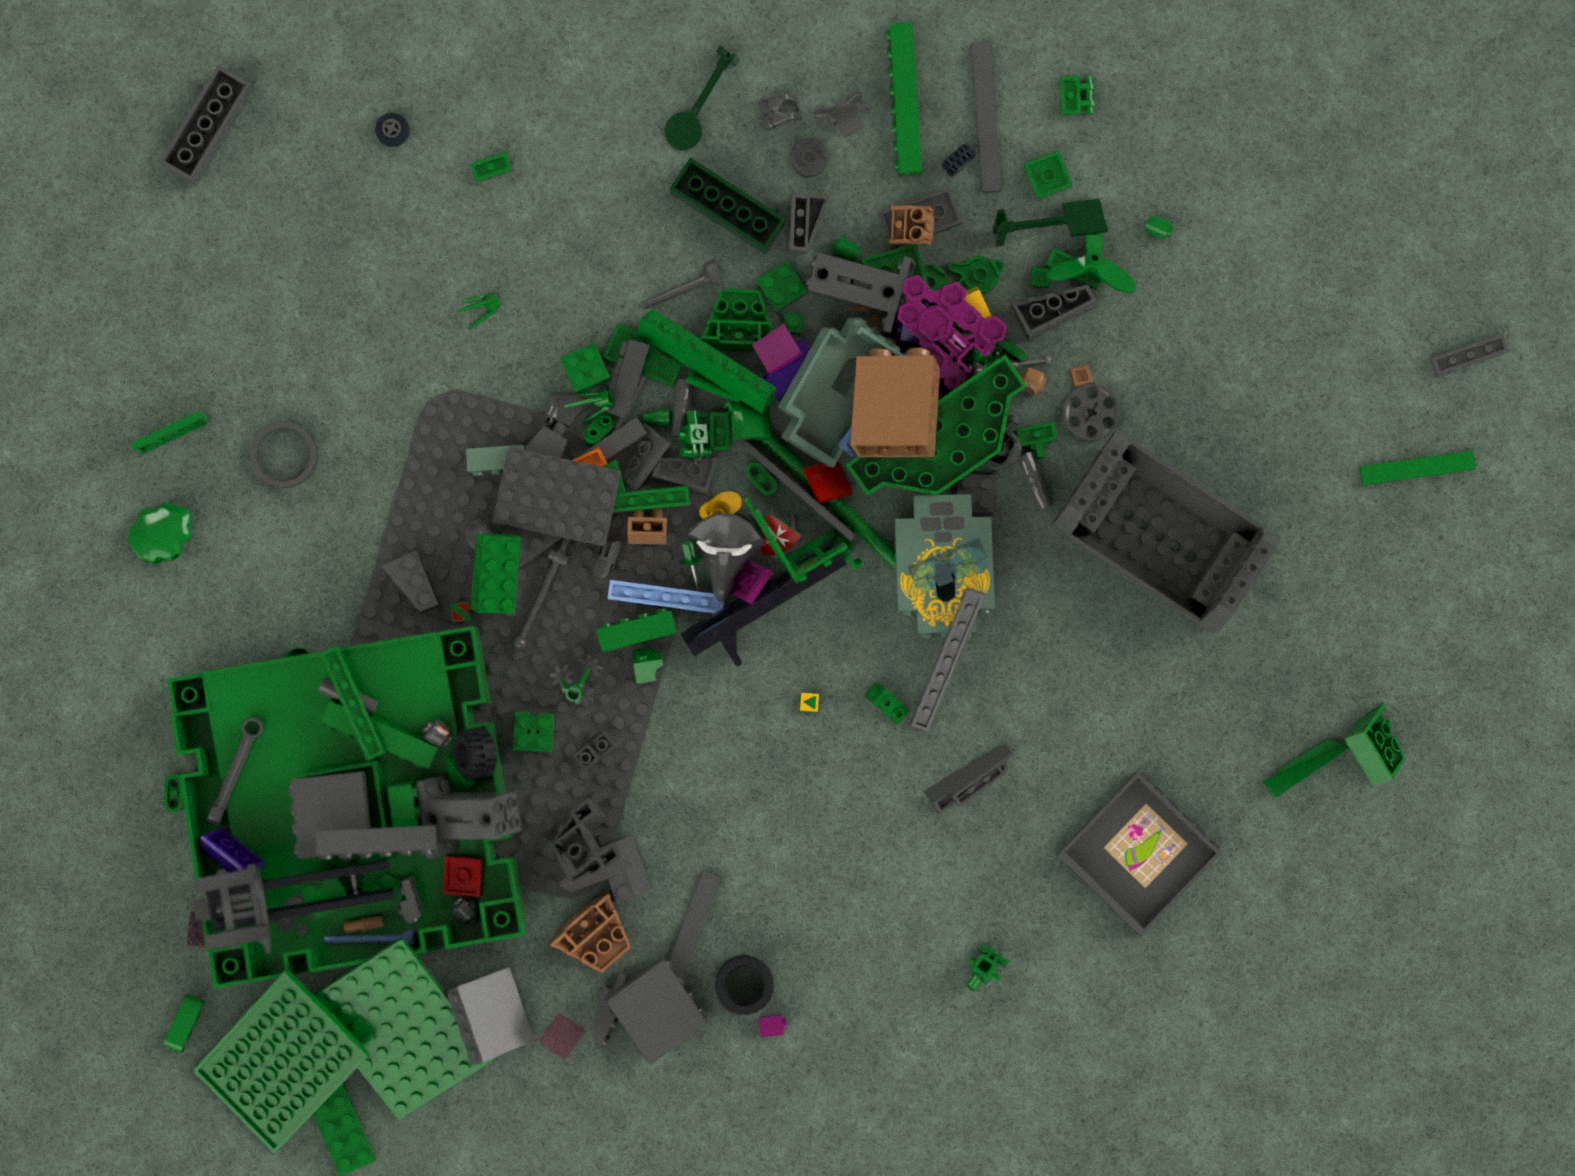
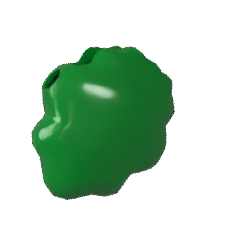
(160, 533)

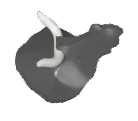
(726, 545)

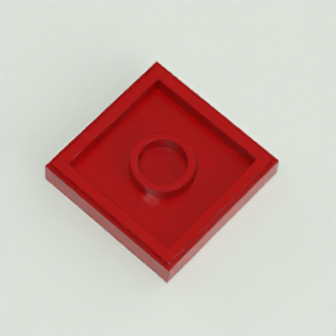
(827, 482)
(463, 876)

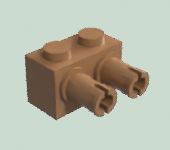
(647, 529)

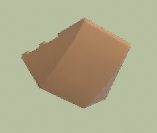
(593, 935)

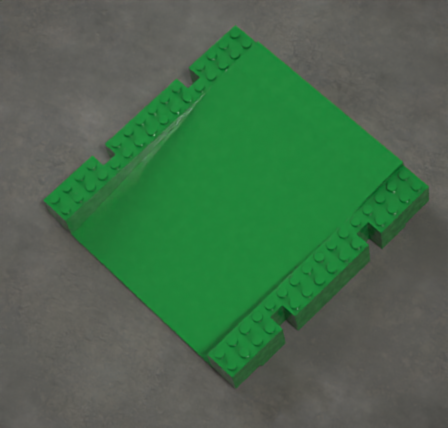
(415, 683)

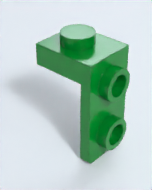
(886, 702)

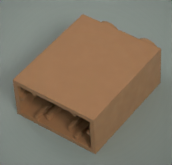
(895, 404)

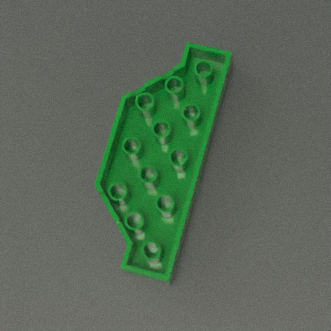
(967, 435)

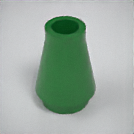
(659, 417)

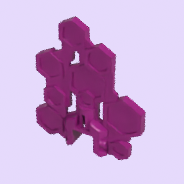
(936, 323)

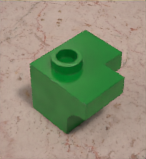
(646, 664)

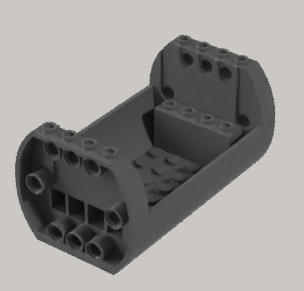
(1226, 542)

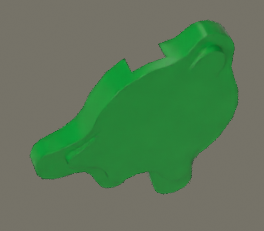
(978, 272)

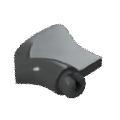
(557, 412)

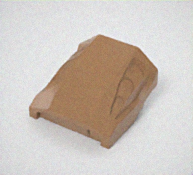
(912, 225)

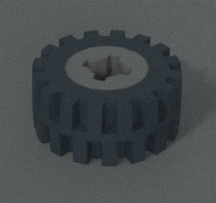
(958, 159)

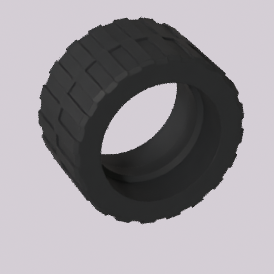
(744, 1008)

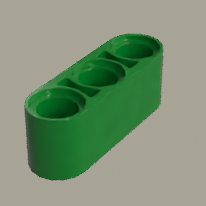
(182, 1025)

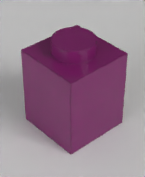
(772, 1025)

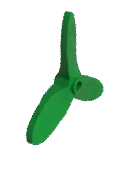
(1094, 263)

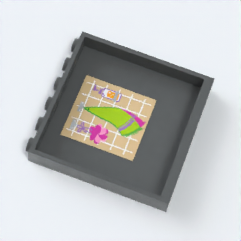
(1139, 853)

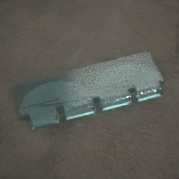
(942, 565)

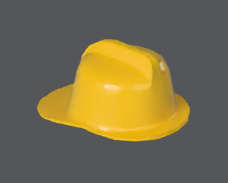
(725, 502)

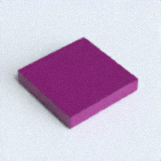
(777, 349)

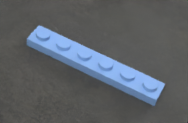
(663, 597)

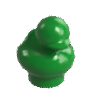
(976, 356)

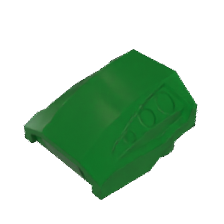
(750, 423)

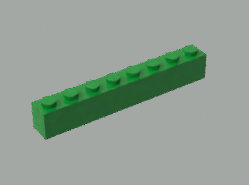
(905, 99)
(706, 361)

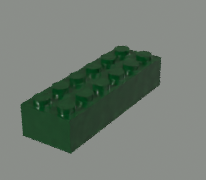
(727, 205)

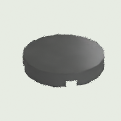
(814, 160)

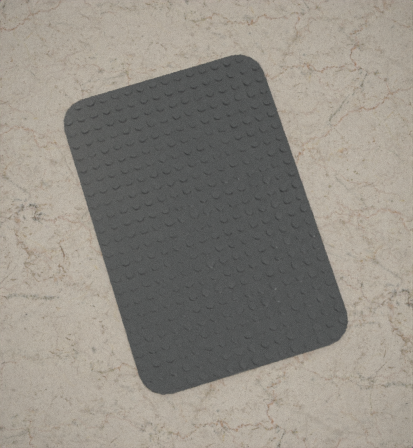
(431, 517)

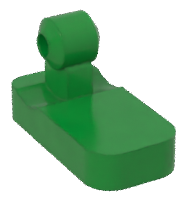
(1010, 347)

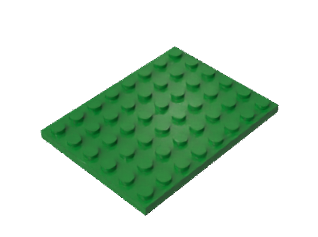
(404, 1024)
(281, 1061)

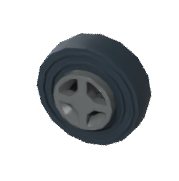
(389, 123)

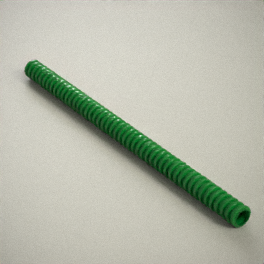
(838, 506)

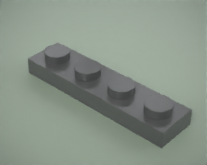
(1469, 355)

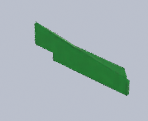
(1303, 766)

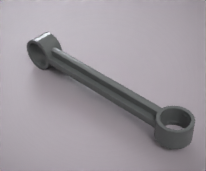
(218, 809)

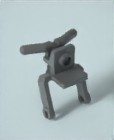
(846, 115)

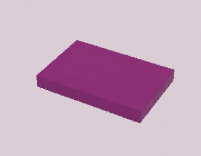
(750, 581)

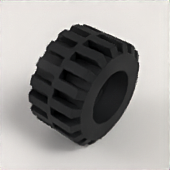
(475, 753)

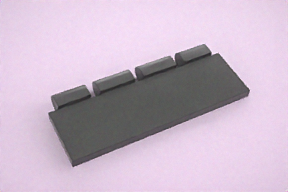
(628, 373)

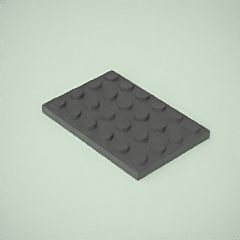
(557, 496)

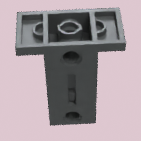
(861, 285)
(465, 813)

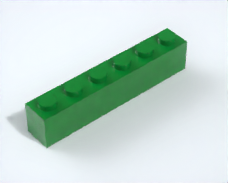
(392, 737)

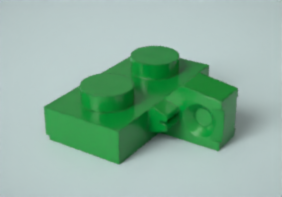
(1037, 437)

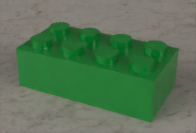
(495, 573)

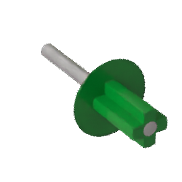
(690, 560)

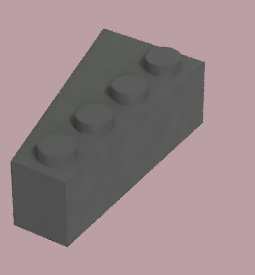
(1048, 312)

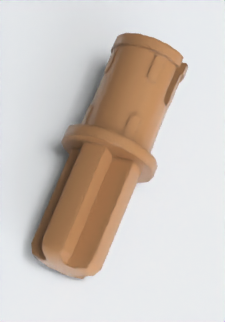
(363, 924)

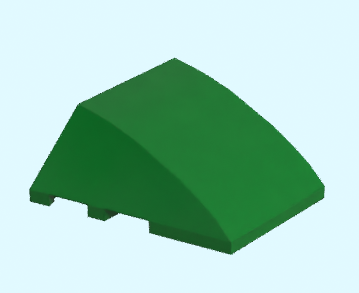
(737, 320)

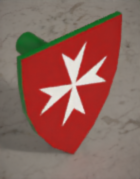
(782, 532)

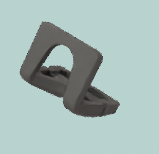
(773, 115)

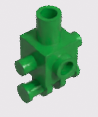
(694, 437)
(985, 968)

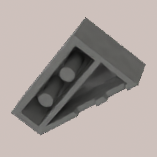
(802, 221)
(413, 580)

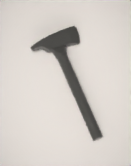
(712, 276)

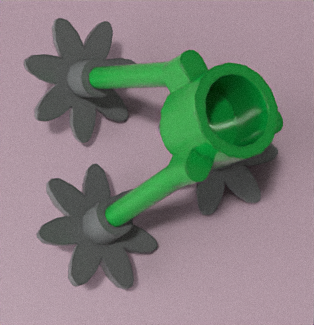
(577, 691)

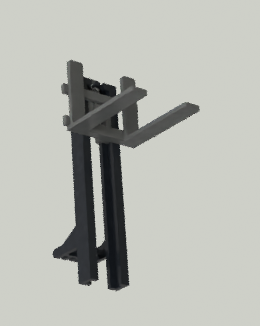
(228, 907)

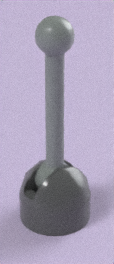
(1017, 364)

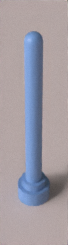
(408, 935)

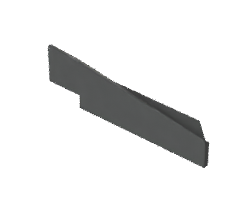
(969, 780)

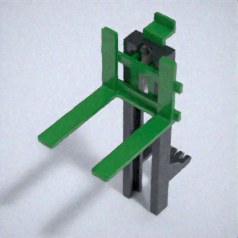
(796, 578)

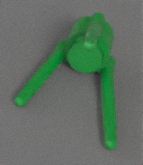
(489, 301)
(602, 399)

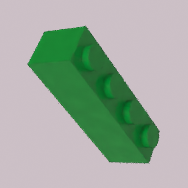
(636, 631)

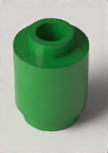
(1159, 227)
(846, 249)

